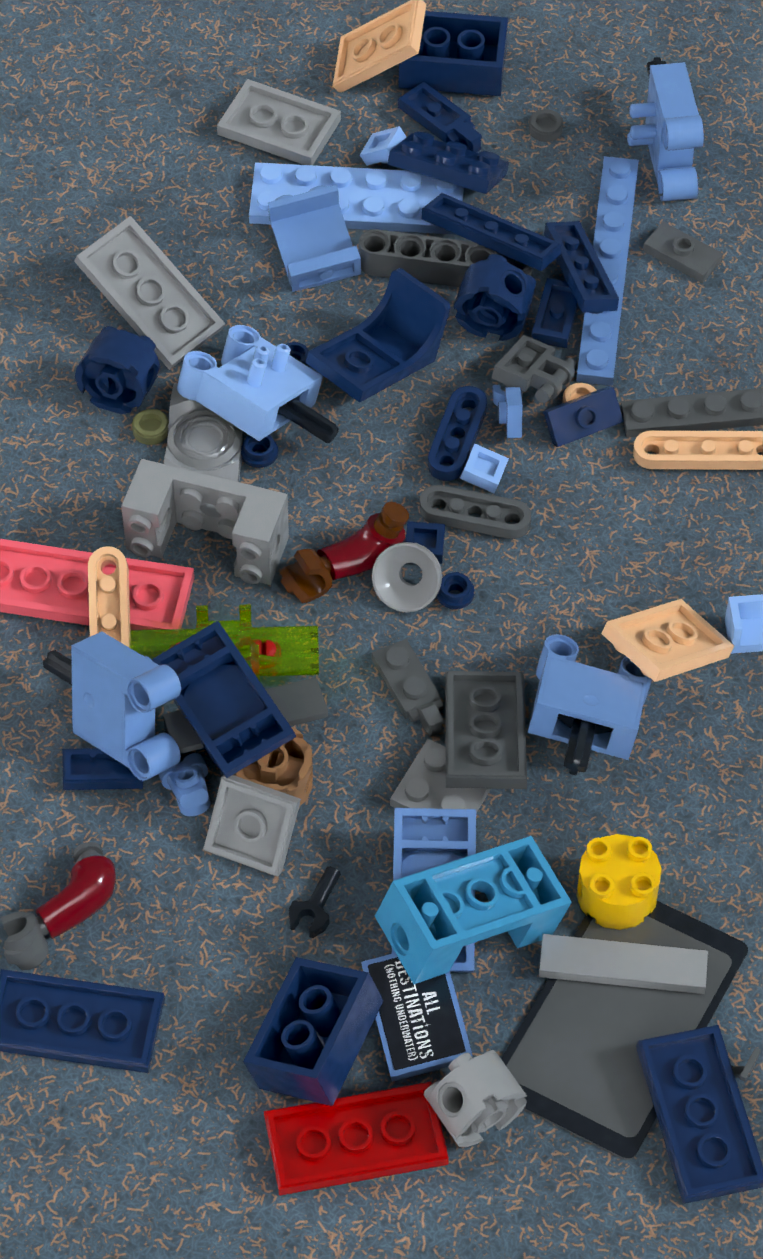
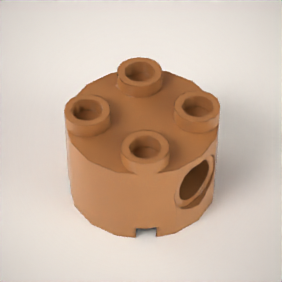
(284, 769)

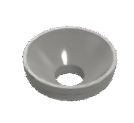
(392, 587)

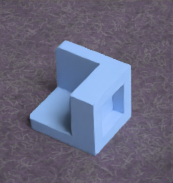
(745, 623)

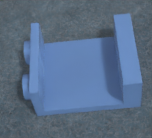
(313, 238)

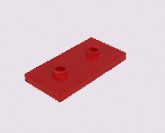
(354, 1139)

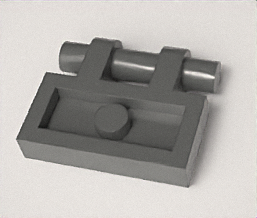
(536, 366)

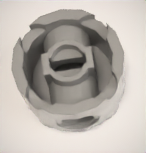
(476, 1097)

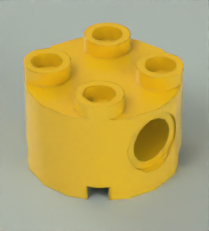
(618, 880)

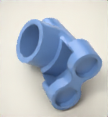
(188, 784)

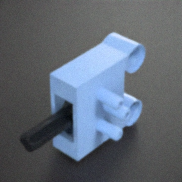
(255, 386)

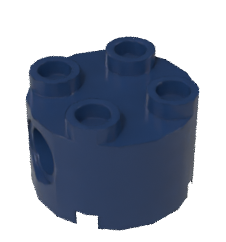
(494, 298)
(118, 370)

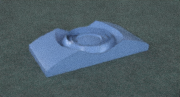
(430, 839)

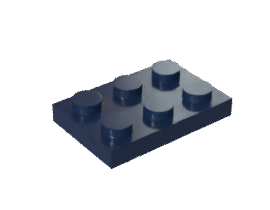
(449, 162)

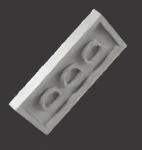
(149, 291)

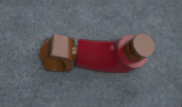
(315, 570)

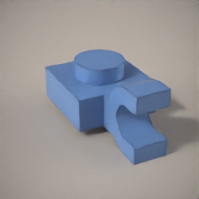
(509, 409)

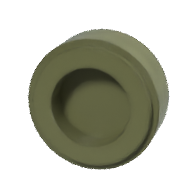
(150, 426)

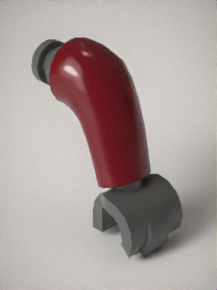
(87, 892)

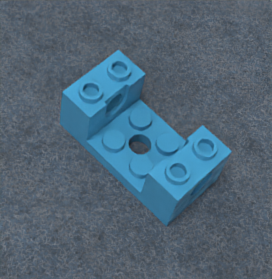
(436, 915)

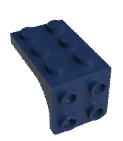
(389, 344)

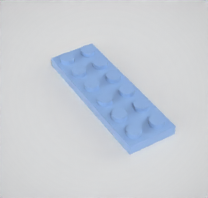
(366, 196)

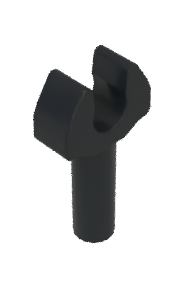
(315, 904)

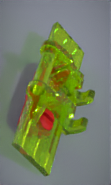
(265, 649)

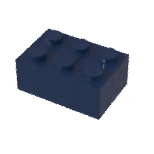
(459, 54)
(313, 1031)

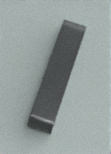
(422, 256)

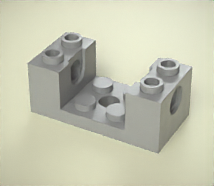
(237, 511)

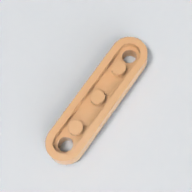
(699, 450)
(109, 595)

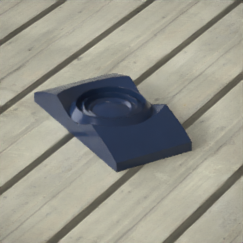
(225, 700)

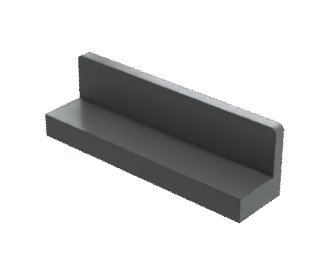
(297, 702)

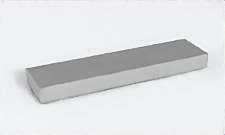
(623, 964)

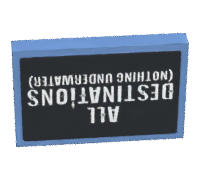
(417, 1021)

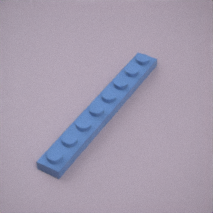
(611, 245)

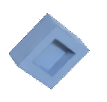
(380, 145)
(484, 468)

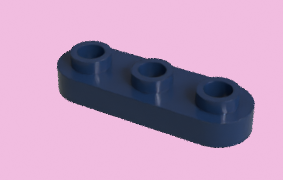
(457, 422)

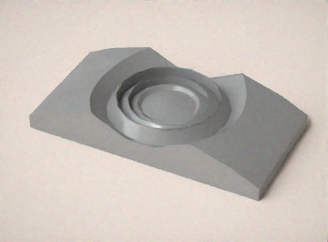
(202, 440)

